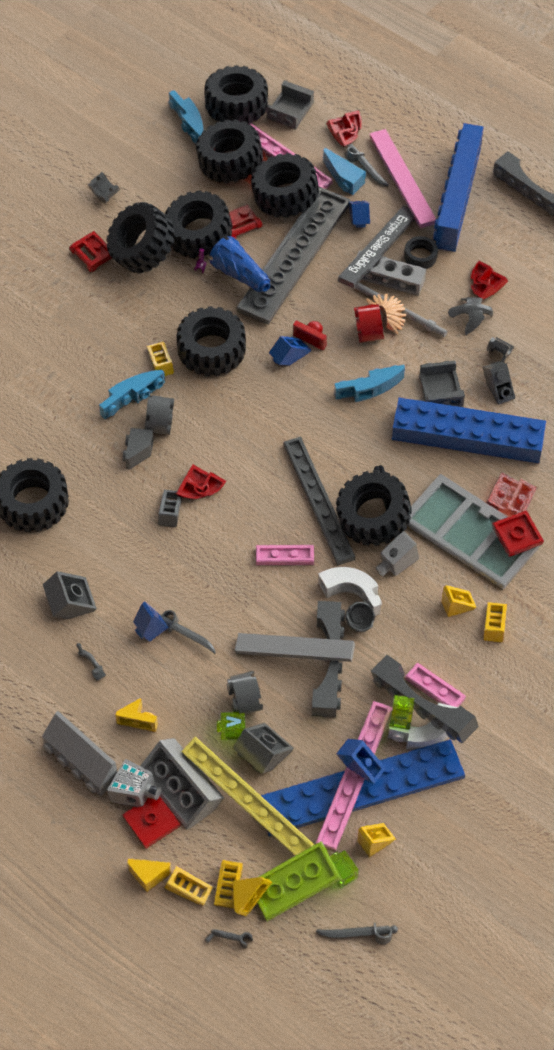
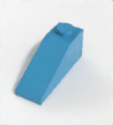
(347, 175)

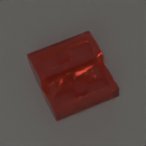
(511, 495)

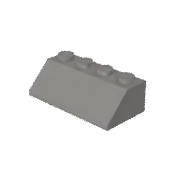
(79, 754)
(182, 783)

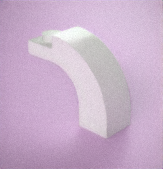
(350, 580)
(419, 736)

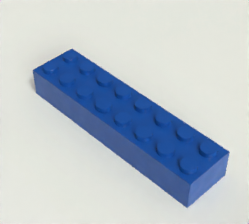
(458, 187)
(469, 430)

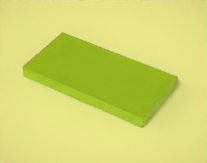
(298, 880)

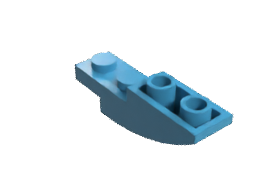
(188, 114)
(375, 384)
(134, 388)

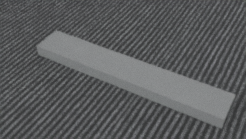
(295, 647)

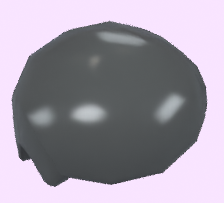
(360, 616)

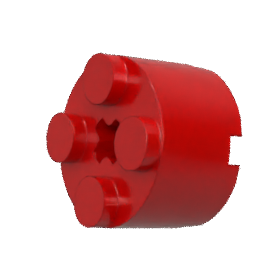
(369, 323)

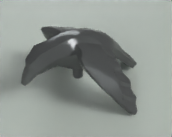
(474, 310)

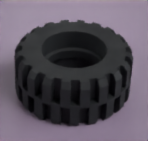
(231, 81)
(225, 137)
(280, 171)
(194, 207)
(153, 245)
(211, 359)
(369, 487)
(38, 514)

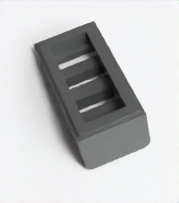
(169, 509)

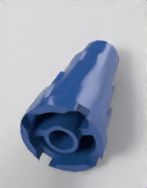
(237, 263)

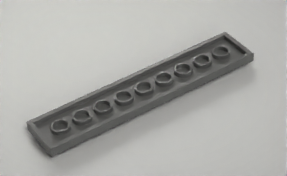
(294, 255)

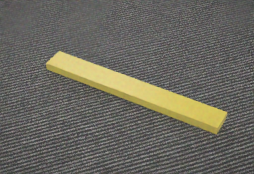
(246, 797)

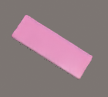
(284, 554)
(434, 686)

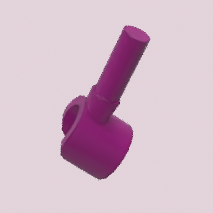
(200, 262)

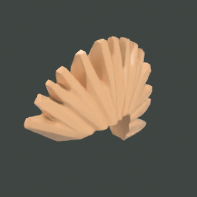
(392, 311)

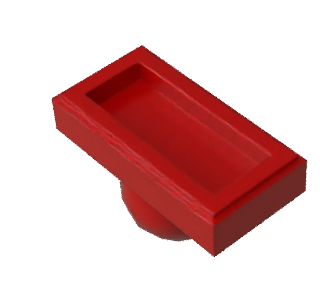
(311, 333)

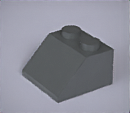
(68, 595)
(262, 747)

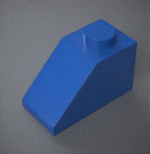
(359, 213)
(288, 350)
(149, 622)
(361, 760)

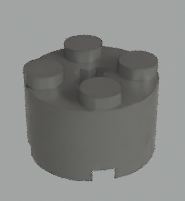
(159, 414)
(245, 693)

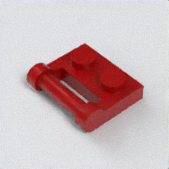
(242, 216)
(95, 246)

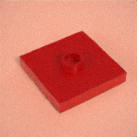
(517, 533)
(151, 821)

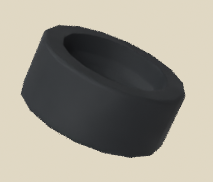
(421, 242)

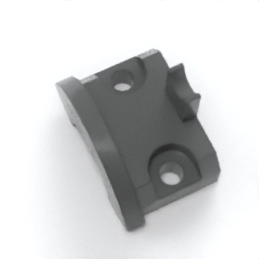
(103, 188)
(501, 346)

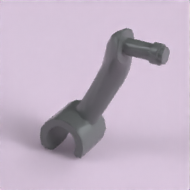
(98, 672)
(227, 935)

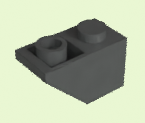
(499, 381)
(139, 446)

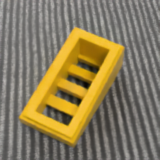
(160, 360)
(495, 633)
(232, 867)
(185, 876)

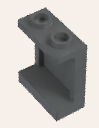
(290, 105)
(441, 383)

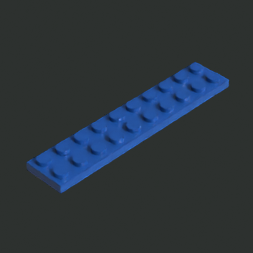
(403, 776)

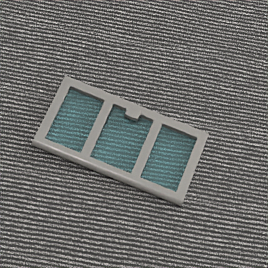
(464, 529)

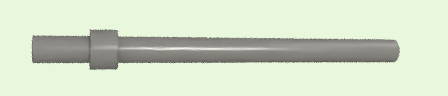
(428, 324)

